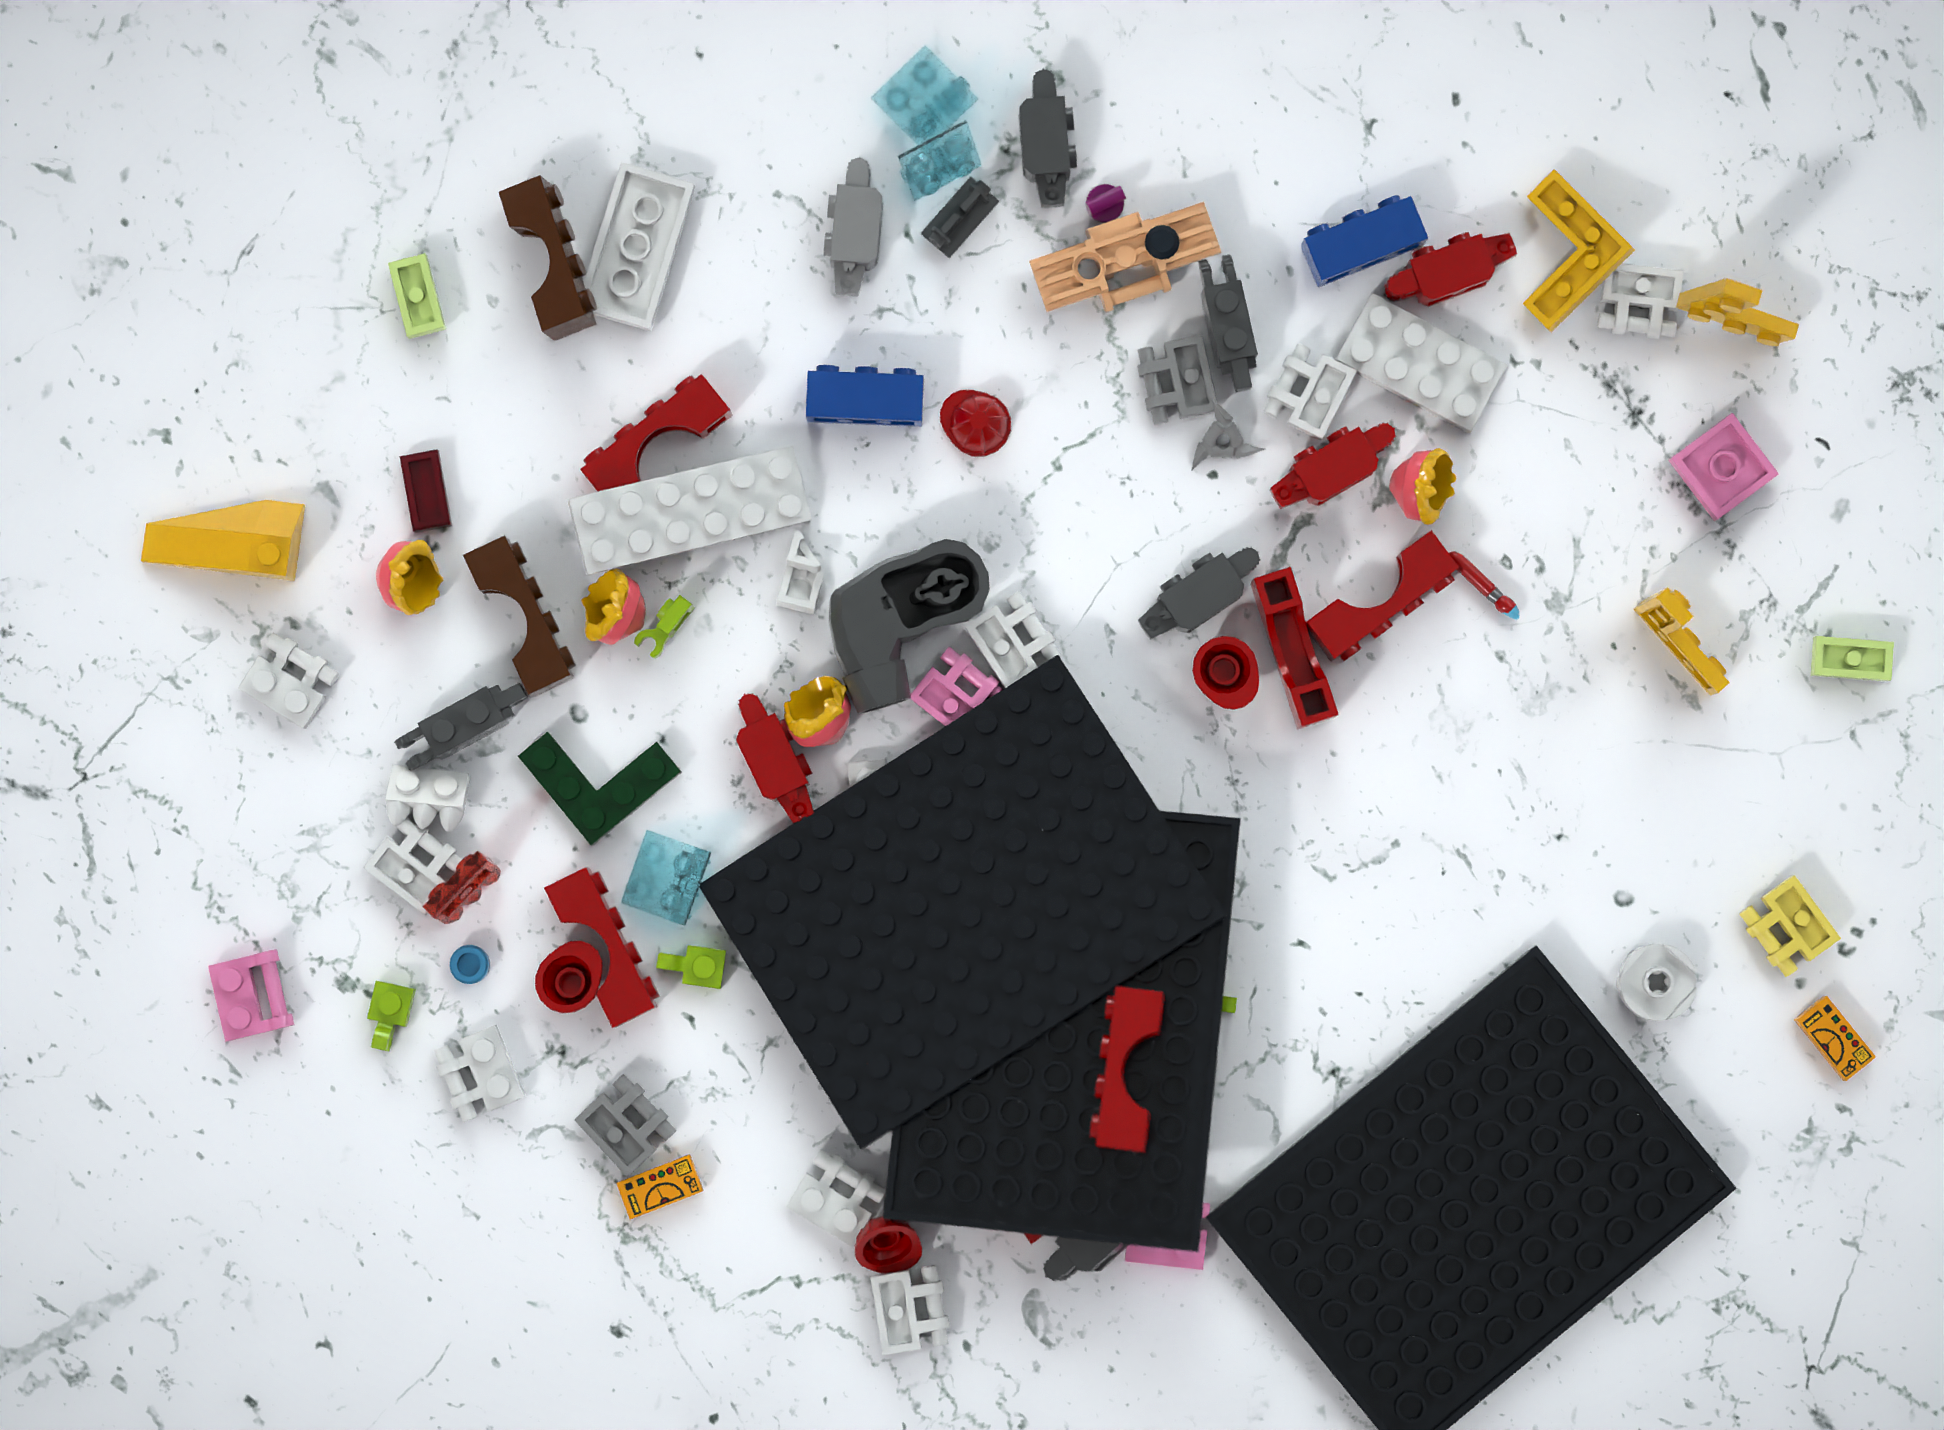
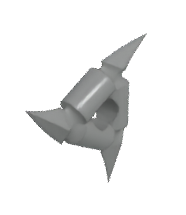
(1222, 426)

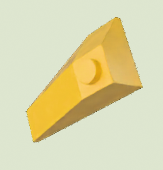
(238, 539)

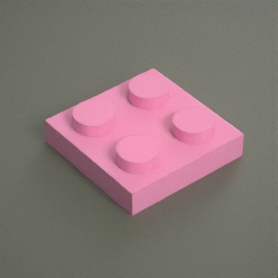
(1723, 467)

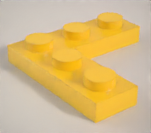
(1597, 256)
(1731, 304)
(1665, 615)

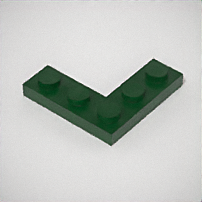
(603, 809)

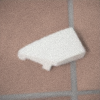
(801, 578)

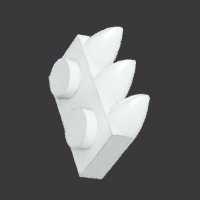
(426, 793)

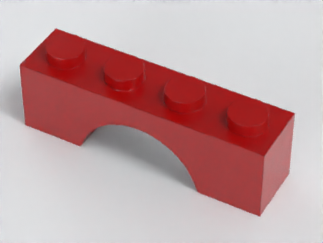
(692, 409)
(1420, 568)
(1292, 648)
(625, 990)
(1134, 1017)

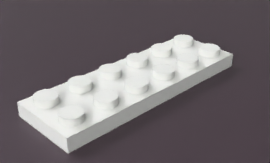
(689, 510)

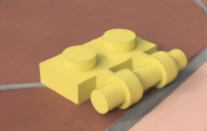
(1800, 920)

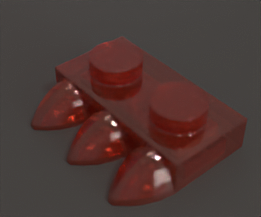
(462, 888)

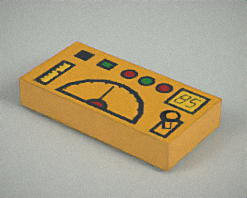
(1835, 1038)
(660, 1186)

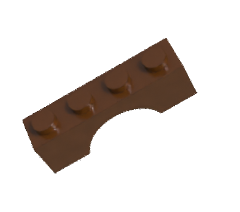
(562, 300)
(540, 661)

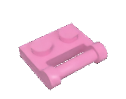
(238, 996)

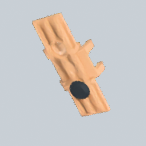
(1123, 244)

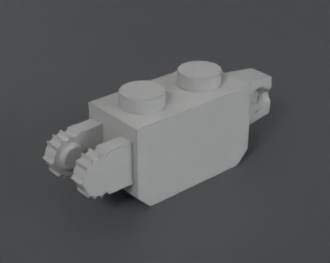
(856, 228)

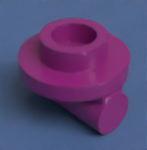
(1105, 202)

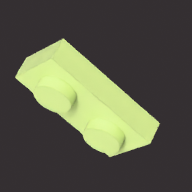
(417, 296)
(1852, 658)

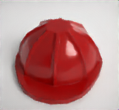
(975, 422)
(1226, 672)
(569, 977)
(887, 1245)

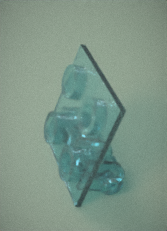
(925, 97)
(939, 161)
(666, 877)

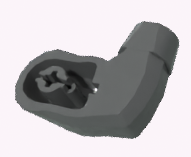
(896, 605)

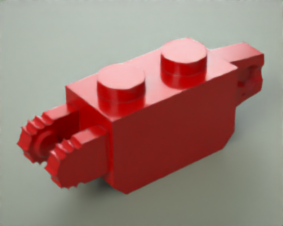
(1451, 269)
(1333, 468)
(773, 760)

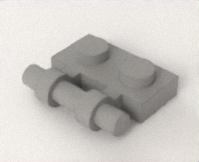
(1189, 376)
(616, 1133)

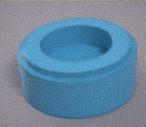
(469, 964)

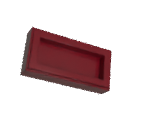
(426, 491)

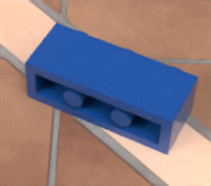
(1363, 240)
(864, 396)

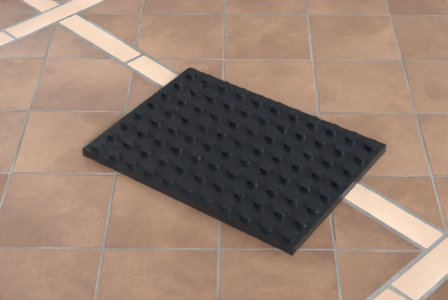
(961, 901)
(1017, 1138)
(1471, 1201)

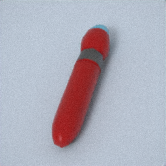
(1485, 586)

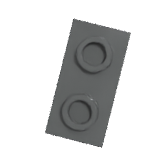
(960, 216)

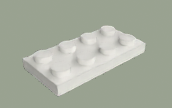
(637, 244)
(1421, 363)

